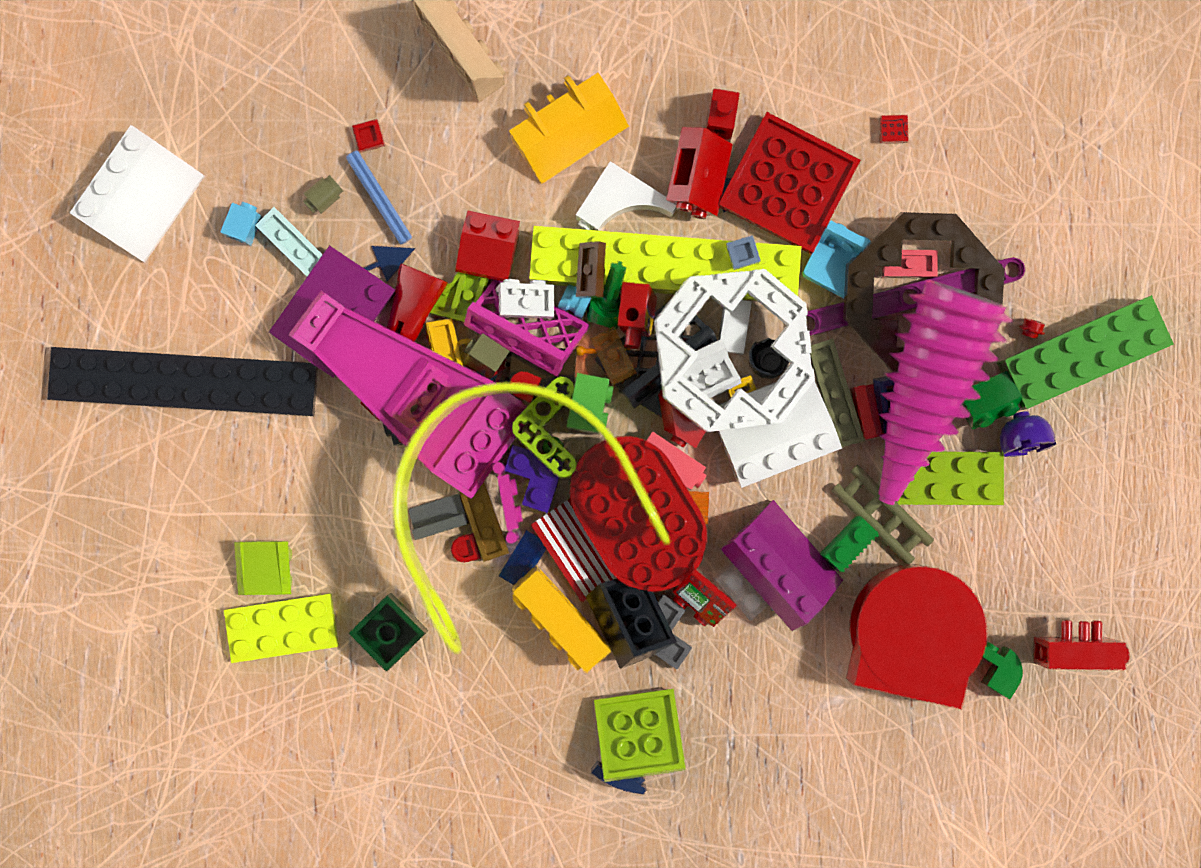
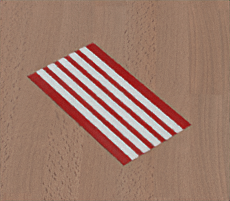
(572, 549)

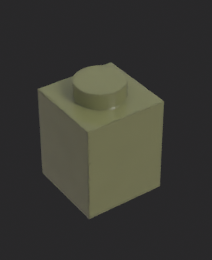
(485, 355)

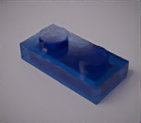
(523, 558)

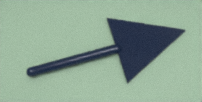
(389, 259)

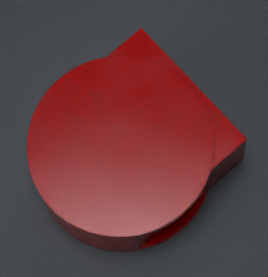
(916, 635)

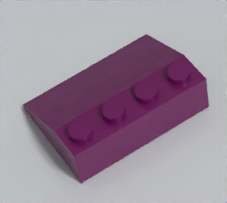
(343, 282)
(783, 566)

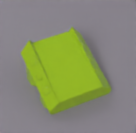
(263, 567)

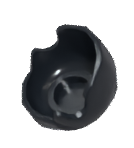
(766, 361)

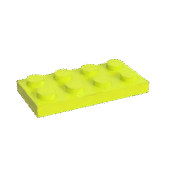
(281, 628)

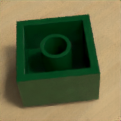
(388, 632)

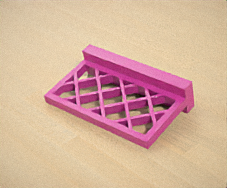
(517, 337)

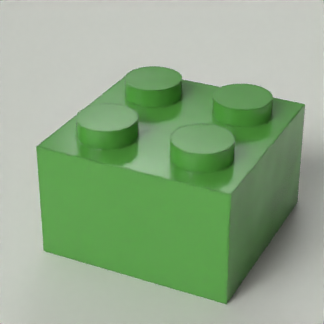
(591, 394)

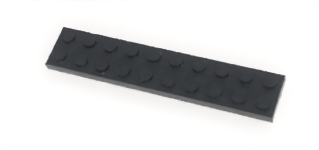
(182, 381)

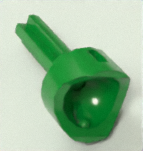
(605, 309)

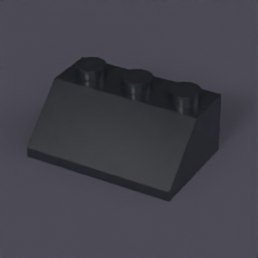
(630, 621)

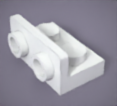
(526, 300)

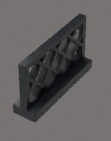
(650, 381)

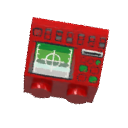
(704, 598)

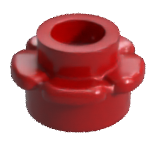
(1032, 328)

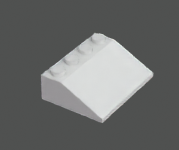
(137, 194)
(776, 447)

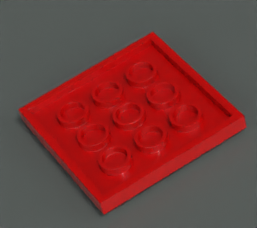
(789, 183)

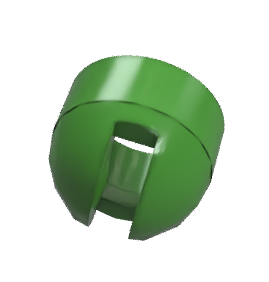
(546, 448)

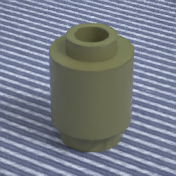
(322, 194)

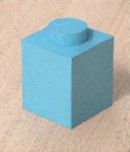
(241, 223)

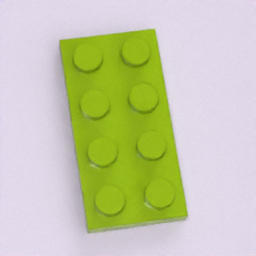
(958, 480)

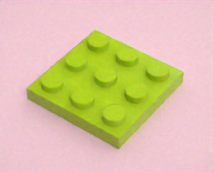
(639, 735)

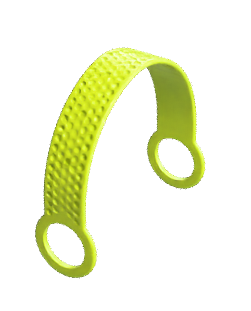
(406, 466)

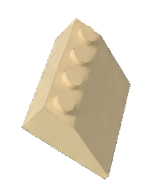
(460, 46)

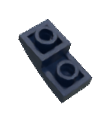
(632, 785)

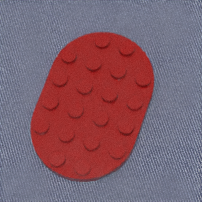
(620, 524)

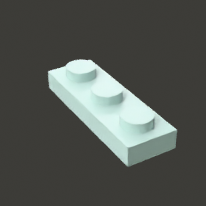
(289, 240)

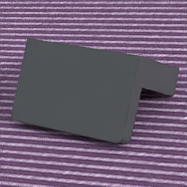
(437, 516)

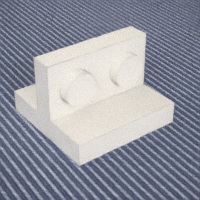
(713, 370)

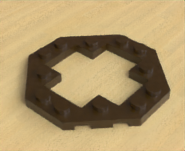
(886, 250)

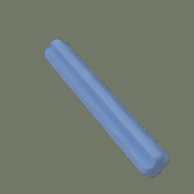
(379, 197)

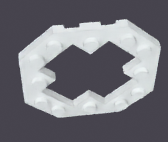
(677, 356)

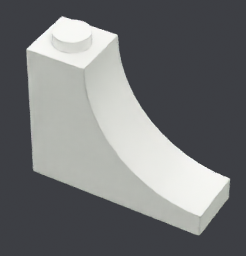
(617, 194)

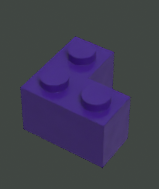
(542, 480)

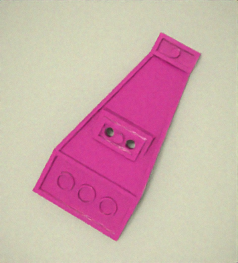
(394, 374)

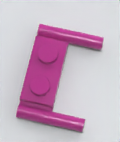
(512, 513)

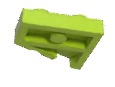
(459, 296)

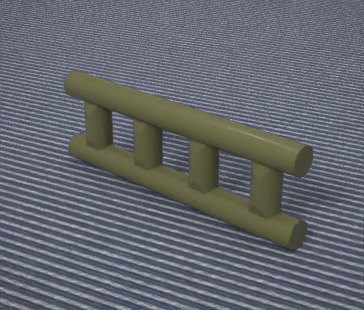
(900, 515)

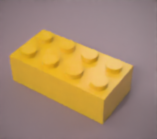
(561, 619)

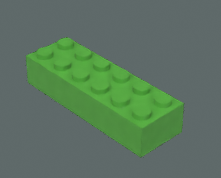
(1087, 352)

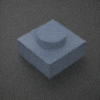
(743, 252)

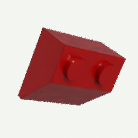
(487, 246)

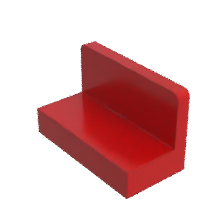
(866, 410)

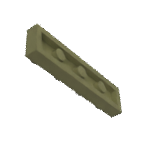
(835, 392)

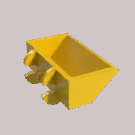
(568, 126)

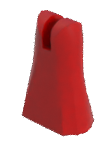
(413, 301)

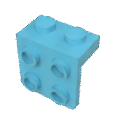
(832, 253)

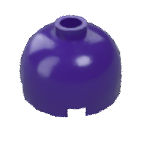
(1026, 434)

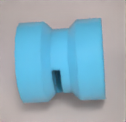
(572, 303)

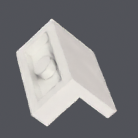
(735, 326)

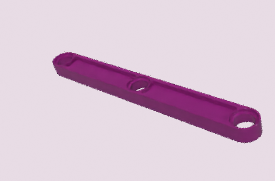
(892, 301)

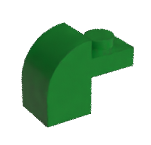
(1005, 672)

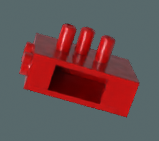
(699, 172)
(1081, 651)

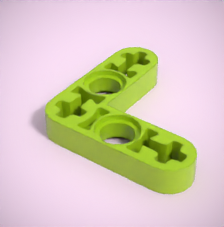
(538, 423)

